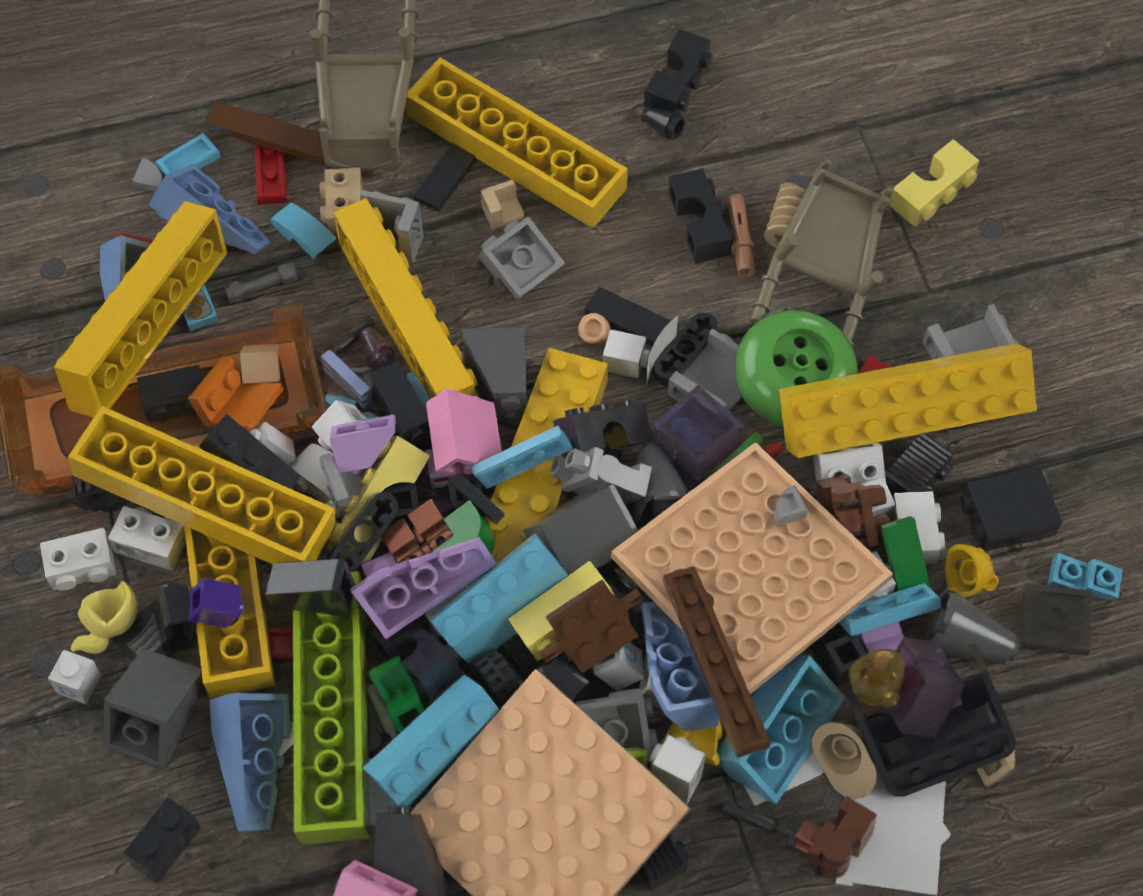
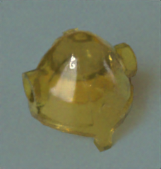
(881, 680)

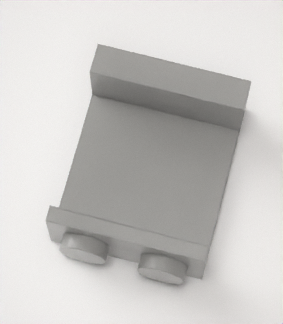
(976, 336)
(712, 371)

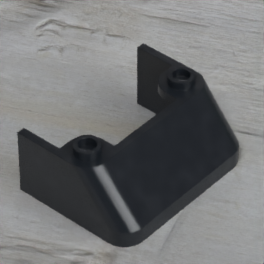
(967, 740)

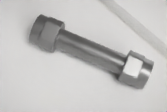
(235, 291)

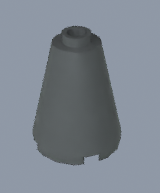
(664, 485)
(962, 624)

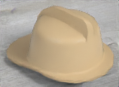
(845, 759)

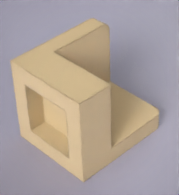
(501, 204)
(260, 363)

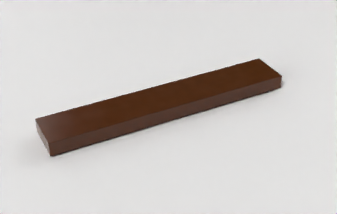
(267, 132)
(716, 662)

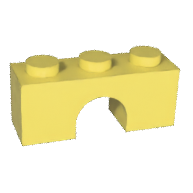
(919, 199)

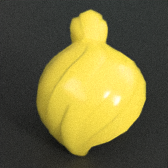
(105, 616)

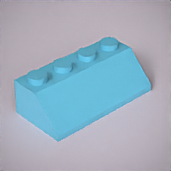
(480, 613)
(791, 710)
(431, 743)

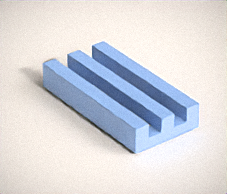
(346, 379)

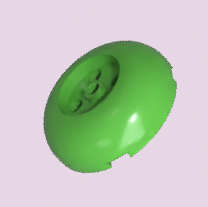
(775, 336)

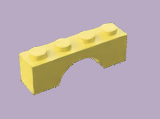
(395, 464)

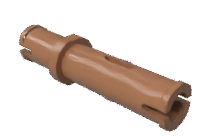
(742, 246)

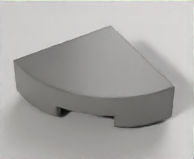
(147, 176)
(789, 507)

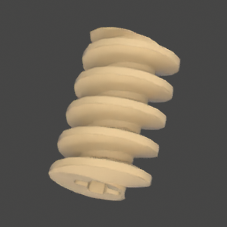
(783, 211)

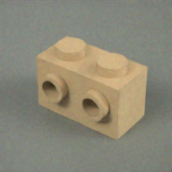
(339, 190)

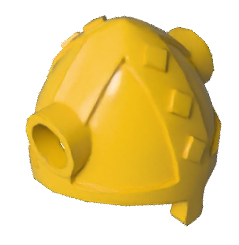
(973, 572)

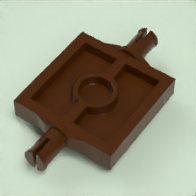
(591, 626)

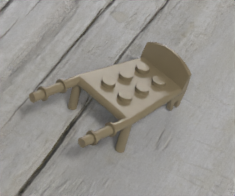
(362, 97)
(831, 241)

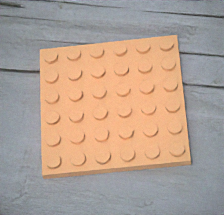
(765, 581)
(546, 804)

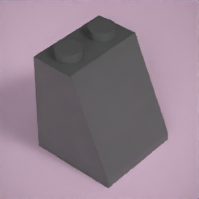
(500, 369)
(585, 528)
(151, 707)

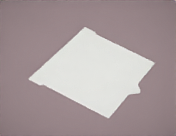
(904, 840)

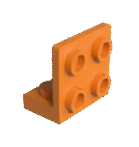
(225, 393)

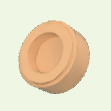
(593, 329)

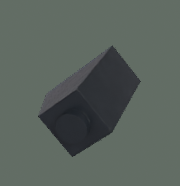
(311, 587)
(407, 852)

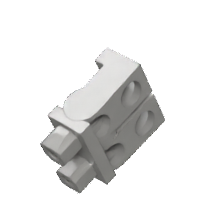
(592, 470)

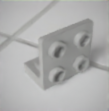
(402, 218)

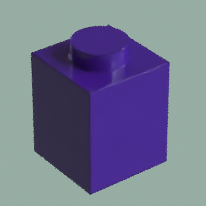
(215, 603)

